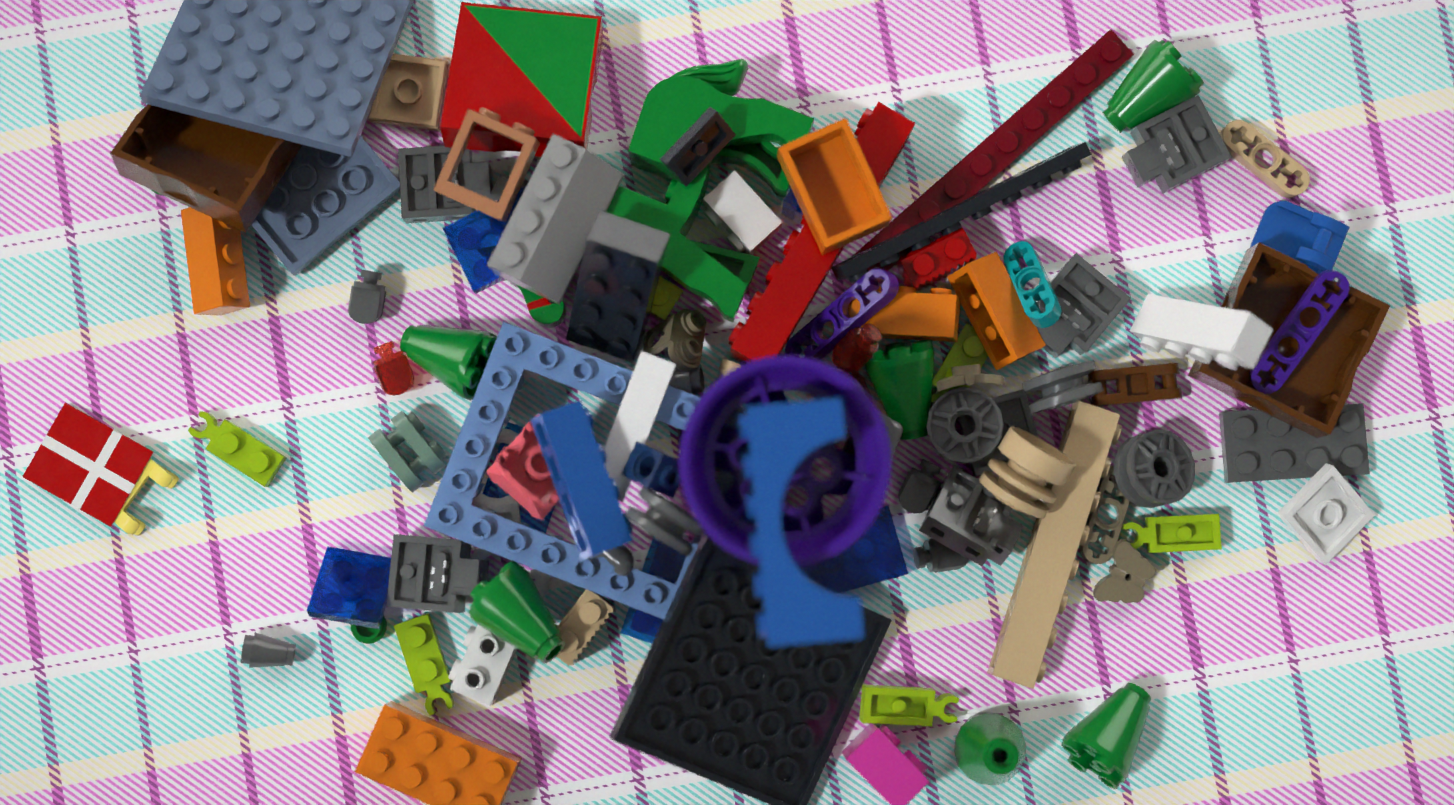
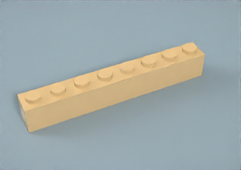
(1053, 549)

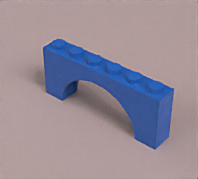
(793, 604)

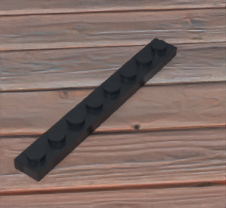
(949, 219)

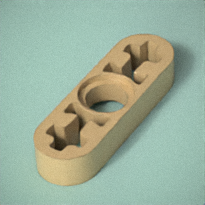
(1276, 183)

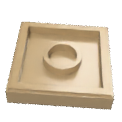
(411, 93)

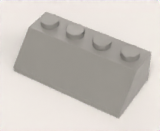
(554, 219)

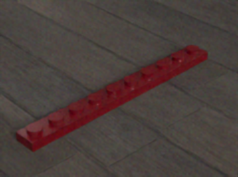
(1012, 137)

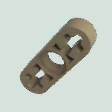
(1093, 520)

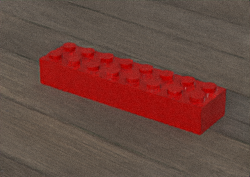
(804, 268)

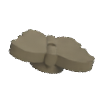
(968, 376)
(1115, 585)

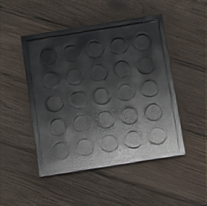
(729, 702)

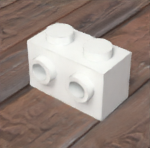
(741, 214)
(483, 666)

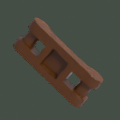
(1136, 384)

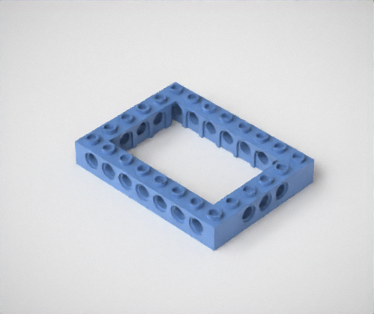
(461, 483)

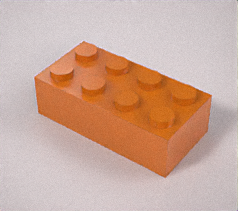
(435, 760)

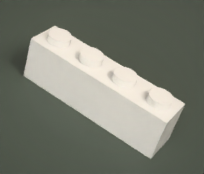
(1201, 331)

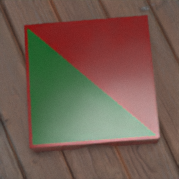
(527, 70)

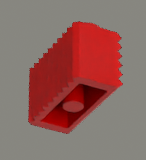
(936, 260)

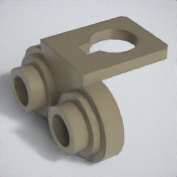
(682, 336)

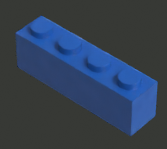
(582, 479)

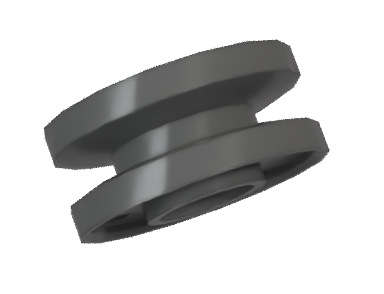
(1062, 387)
(947, 411)
(1172, 464)
(665, 521)

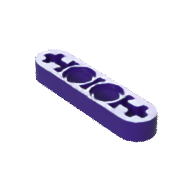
(838, 314)
(1304, 335)

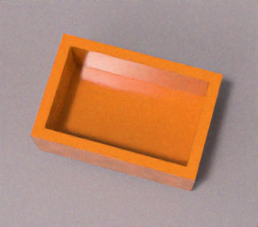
(834, 186)

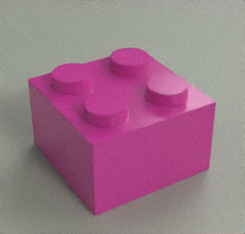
(888, 770)

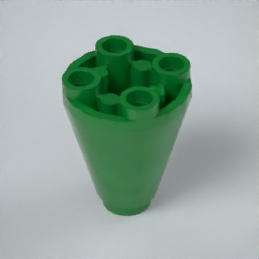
(1152, 87)
(450, 354)
(904, 384)
(517, 613)
(1109, 735)
(978, 742)

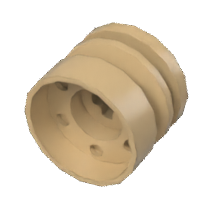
(1024, 477)

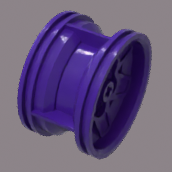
(859, 477)

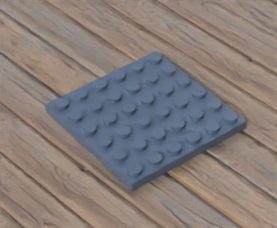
(279, 66)

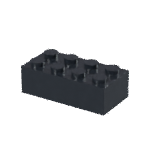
(616, 285)

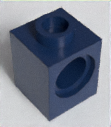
(653, 470)

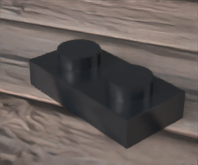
(698, 146)

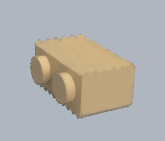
(583, 624)

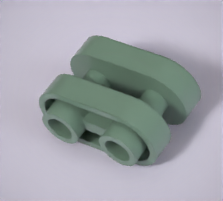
(409, 429)

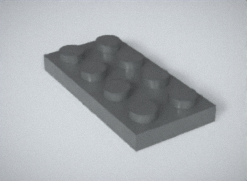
(1269, 449)

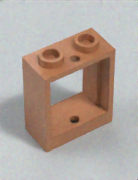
(518, 133)

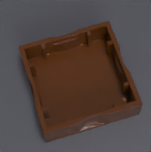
(203, 163)
(1319, 385)

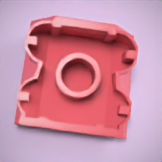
(524, 474)

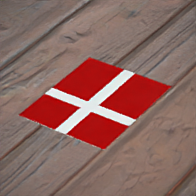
(88, 464)

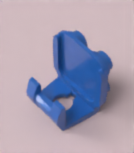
(1301, 235)

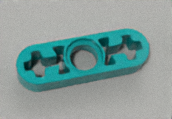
(1041, 291)

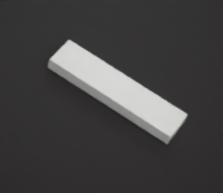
(636, 414)

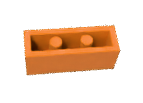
(214, 264)
(995, 310)
(916, 315)

